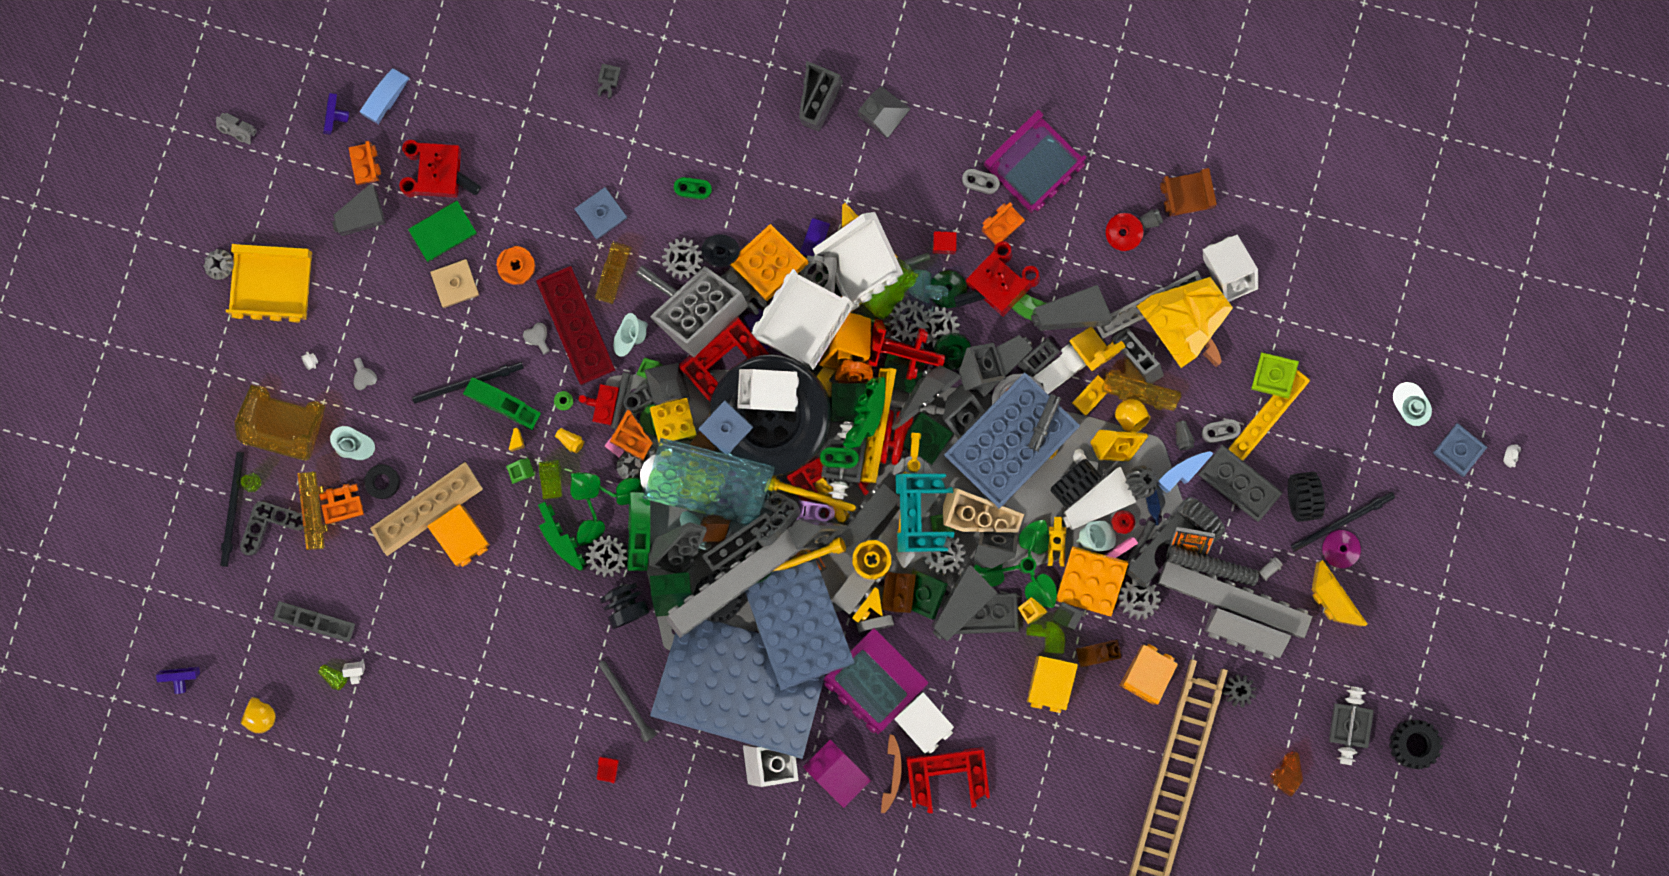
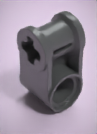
(641, 396)

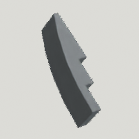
(313, 621)

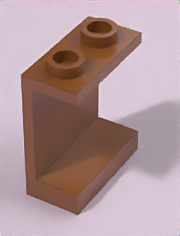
(1188, 193)

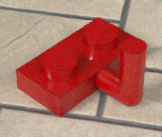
(603, 405)

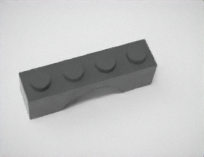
(1144, 567)

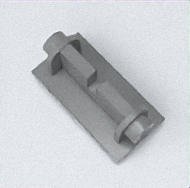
(228, 125)

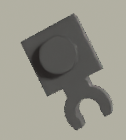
(608, 77)

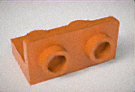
(364, 163)
(1002, 224)

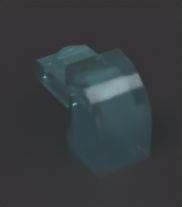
(924, 290)

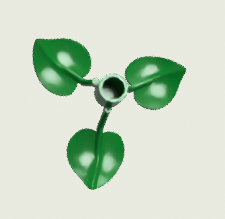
(588, 486)
(1042, 589)

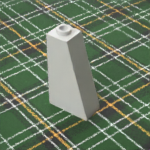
(1100, 501)

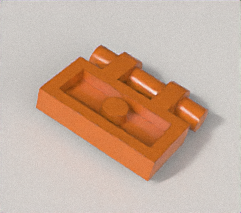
(343, 509)

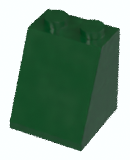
(669, 591)

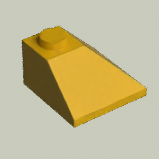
(1117, 444)

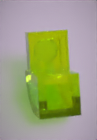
(550, 479)
(1053, 636)

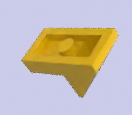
(872, 602)

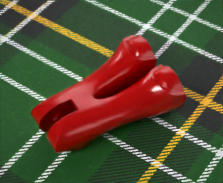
(897, 444)

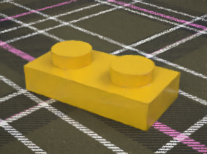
(1090, 396)

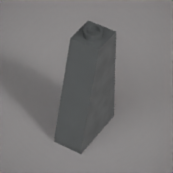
(1076, 310)
(1010, 355)
(963, 602)

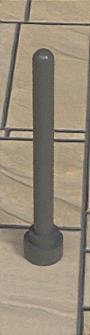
(646, 731)

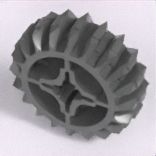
(1201, 517)

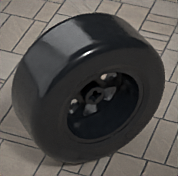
(804, 436)

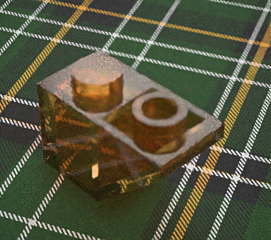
(1289, 775)

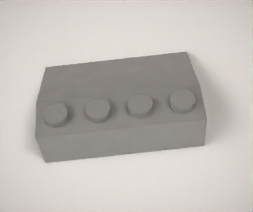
(700, 311)

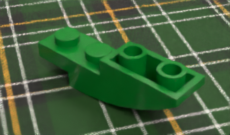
(502, 403)
(870, 409)
(638, 532)
(562, 545)

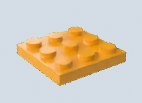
(768, 261)
(1091, 581)

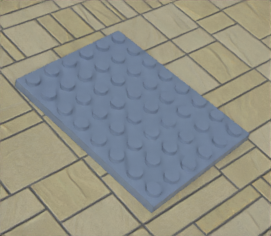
(727, 687)

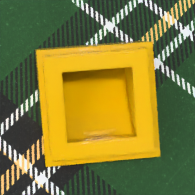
(516, 441)
(1032, 610)

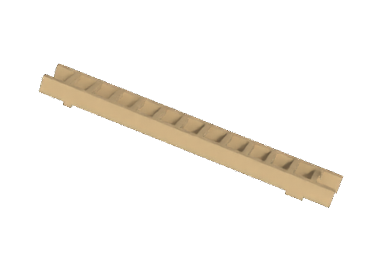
(1162, 771)

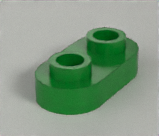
(693, 187)
(838, 456)

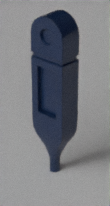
(1153, 506)

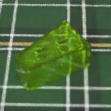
(883, 302)

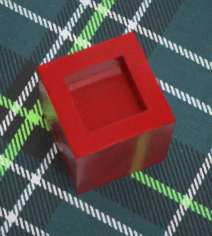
(944, 242)
(607, 769)

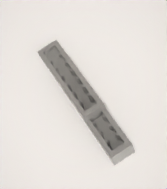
(1130, 314)

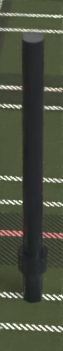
(502, 371)
(1374, 504)
(226, 546)

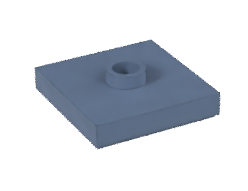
(600, 213)
(725, 427)
(1459, 450)

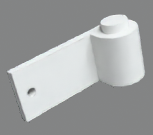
(1061, 369)

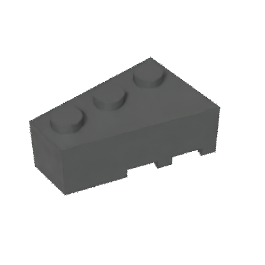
(818, 95)

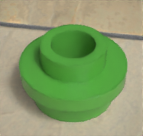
(567, 405)

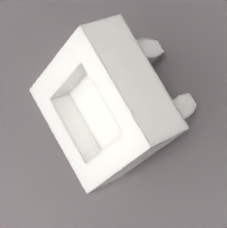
(354, 671)

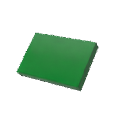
(442, 231)

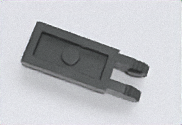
(747, 290)

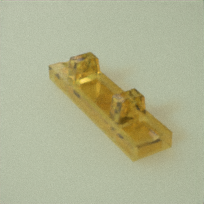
(1144, 392)
(311, 510)

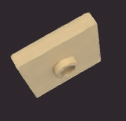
(454, 283)

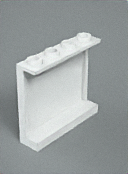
(863, 259)
(802, 319)

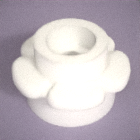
(309, 360)

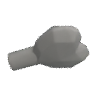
(537, 336)
(363, 375)

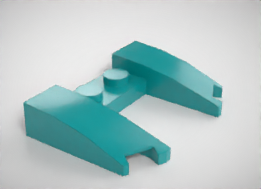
(910, 490)

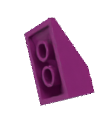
(836, 773)

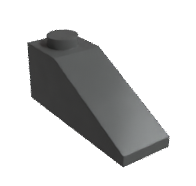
(1139, 356)

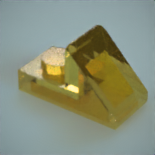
(1129, 372)

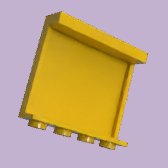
(270, 282)

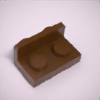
(898, 592)

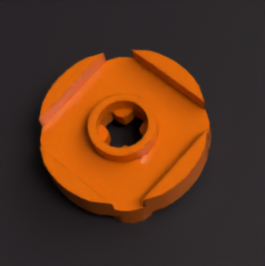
(513, 255)
(854, 372)

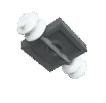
(841, 474)
(1351, 725)

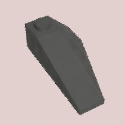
(926, 389)
(677, 548)

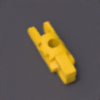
(824, 489)
(1054, 533)

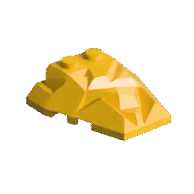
(1186, 317)

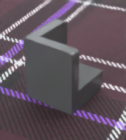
(1067, 616)

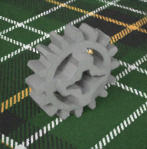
(676, 264)
(946, 317)
(598, 555)
(952, 557)
(1144, 605)

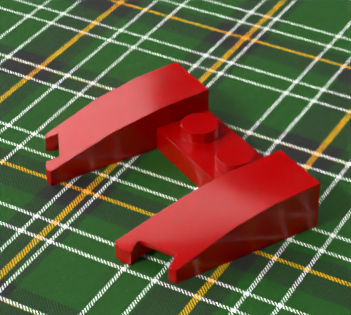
(732, 335)
(808, 475)
(968, 761)

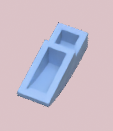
(384, 96)
(1183, 471)

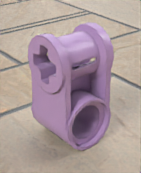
(812, 511)

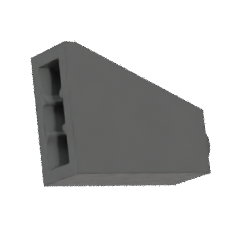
(360, 213)

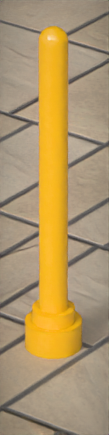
(776, 484)
(836, 546)

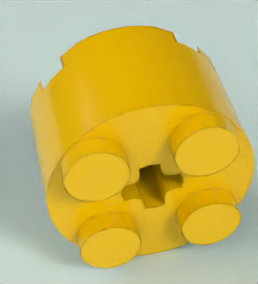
(860, 560)

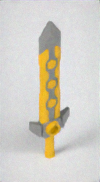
(910, 465)

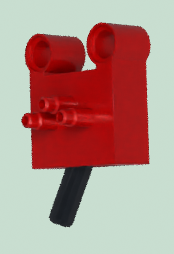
(438, 171)
(997, 282)

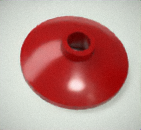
(1131, 225)

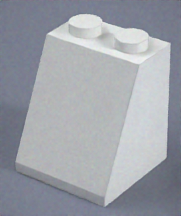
(1231, 267)
(767, 390)
(924, 723)
(768, 766)

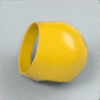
(1130, 413)
(258, 716)

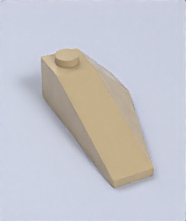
(974, 514)

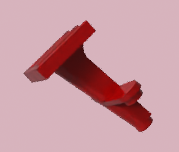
(914, 353)

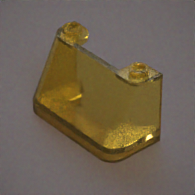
(278, 424)

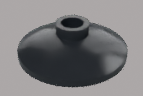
(720, 244)

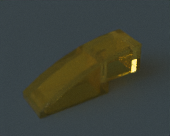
(613, 272)

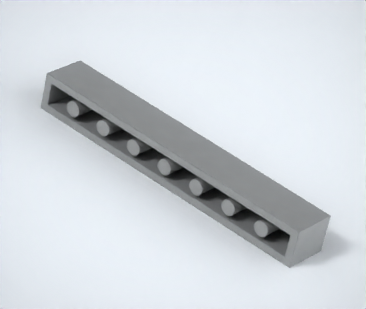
(731, 584)
(857, 587)
(1235, 600)

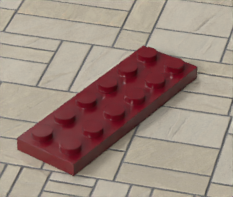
(575, 325)

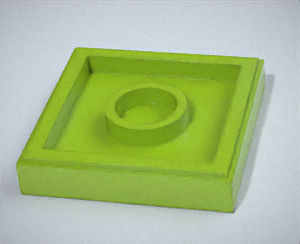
(1275, 375)

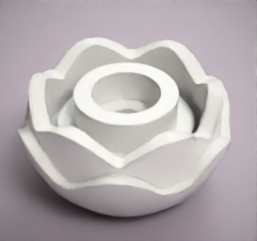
(1511, 455)

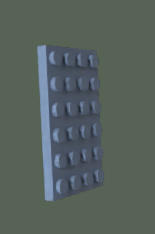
(996, 449)
(798, 624)

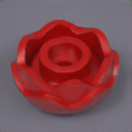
(1117, 523)

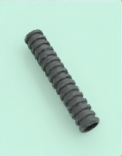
(1211, 565)

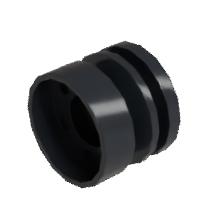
(624, 605)

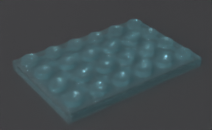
(707, 481)

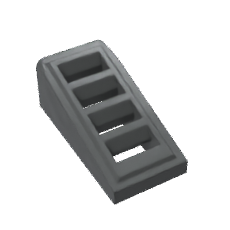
(1029, 366)

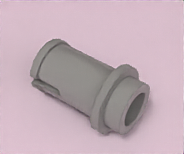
(1270, 568)

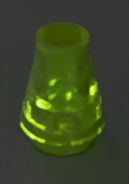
(255, 482)
(332, 677)

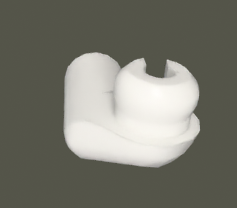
(1079, 455)

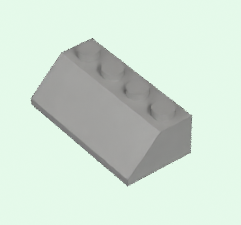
(1246, 633)

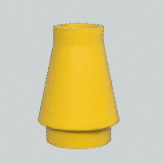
(570, 440)

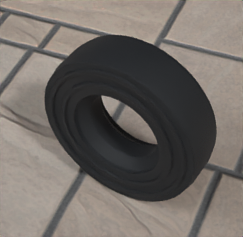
(393, 486)

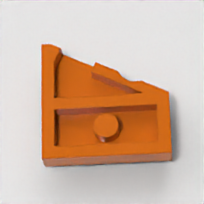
(631, 437)

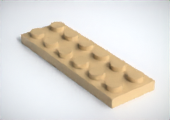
(426, 508)

